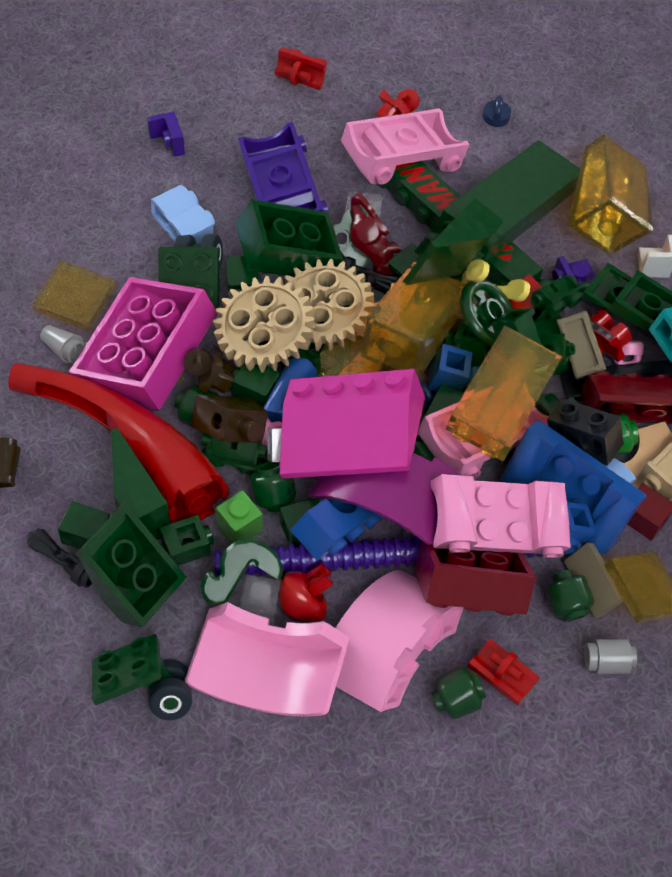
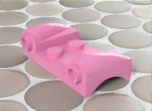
(393, 140)
(461, 455)
(501, 516)

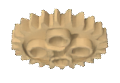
(344, 289)
(264, 324)

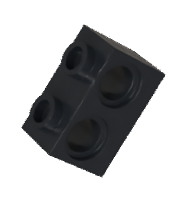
(589, 429)

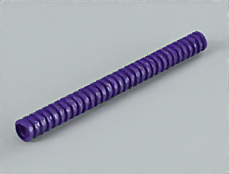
(352, 555)

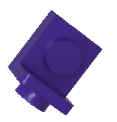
(168, 127)
(580, 270)

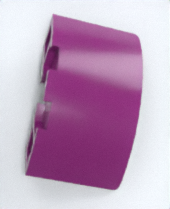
(398, 495)

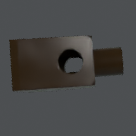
(241, 418)

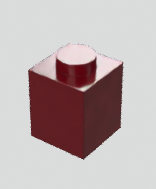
(651, 514)

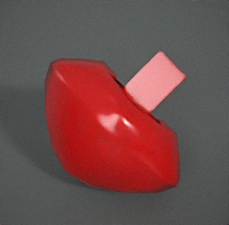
(302, 594)

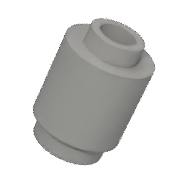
(610, 656)

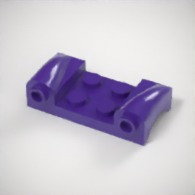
(281, 170)

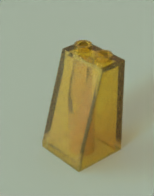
(611, 197)
(411, 323)
(503, 393)

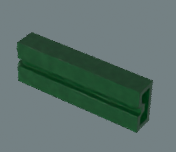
(519, 193)

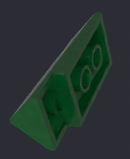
(628, 299)

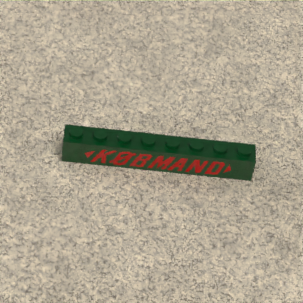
(427, 196)

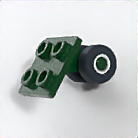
(193, 264)
(140, 666)

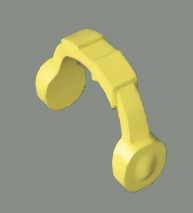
(477, 272)

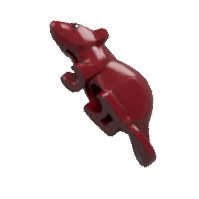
(369, 236)

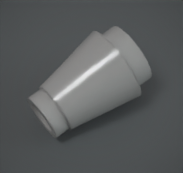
(63, 343)

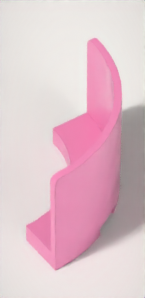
(386, 635)
(267, 665)

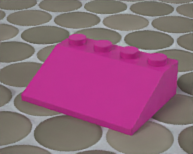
(145, 340)
(350, 424)

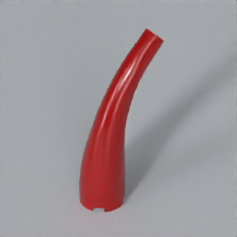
(170, 459)

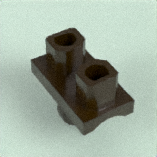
(211, 370)

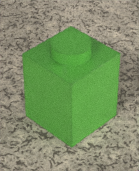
(239, 518)

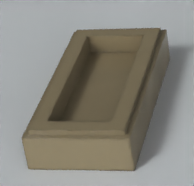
(587, 351)
(590, 564)

